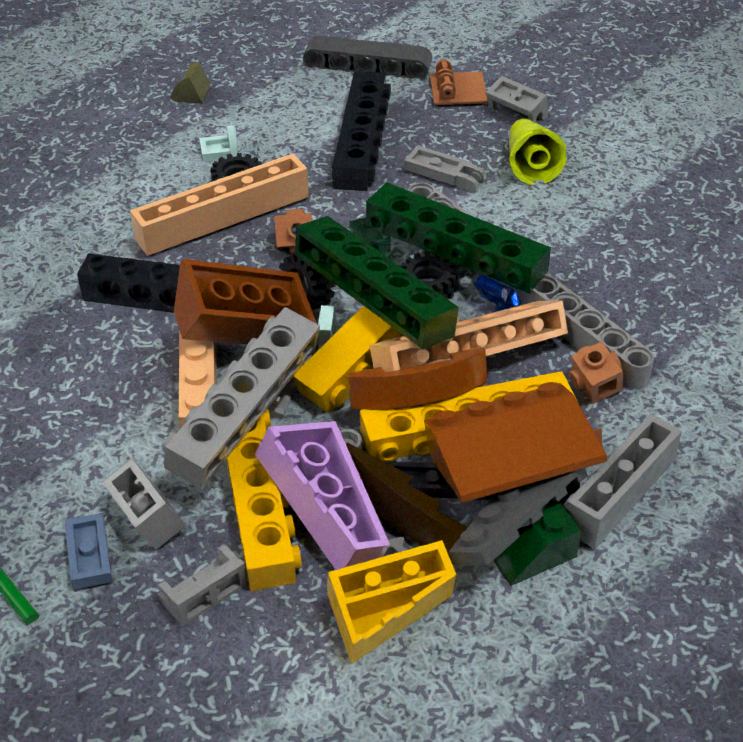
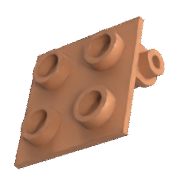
(457, 87)

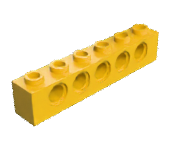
(402, 430)
(260, 515)

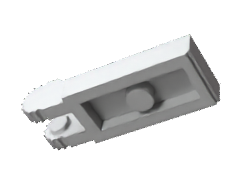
(445, 168)

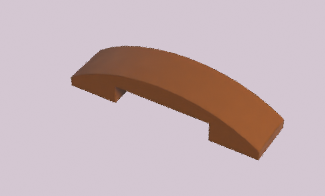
(418, 384)

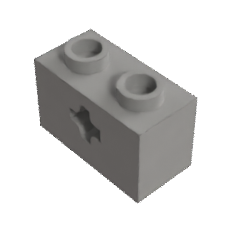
(144, 504)

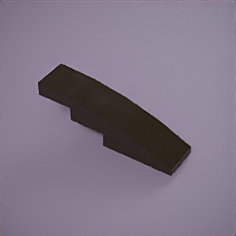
(403, 505)

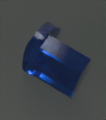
(498, 293)

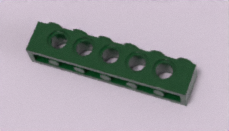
(458, 237)
(376, 282)

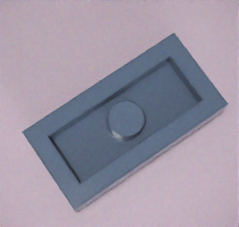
(88, 551)

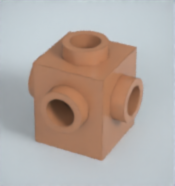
(285, 223)
(596, 372)

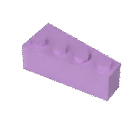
(324, 490)

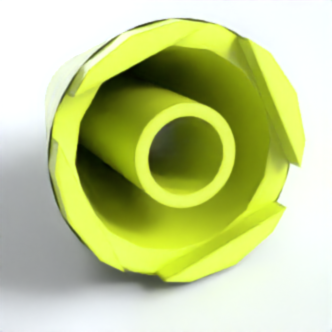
(535, 152)

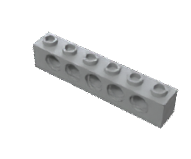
(240, 397)

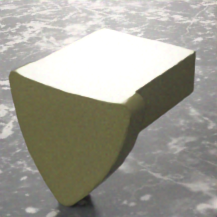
(192, 86)

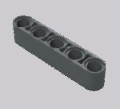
(378, 52)

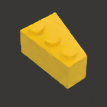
(388, 594)

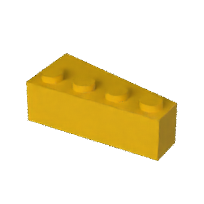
(324, 375)

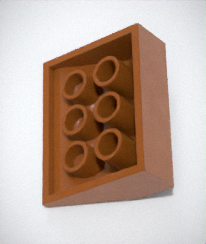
(512, 441)

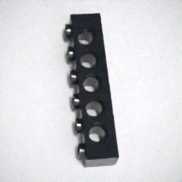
(361, 132)
(129, 282)

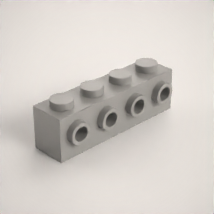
(623, 479)

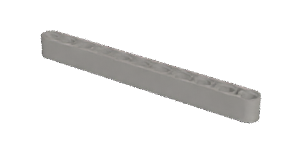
(584, 323)

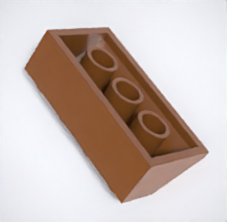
(233, 300)

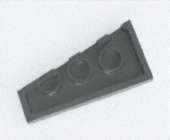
(504, 514)

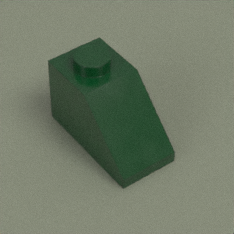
(540, 546)

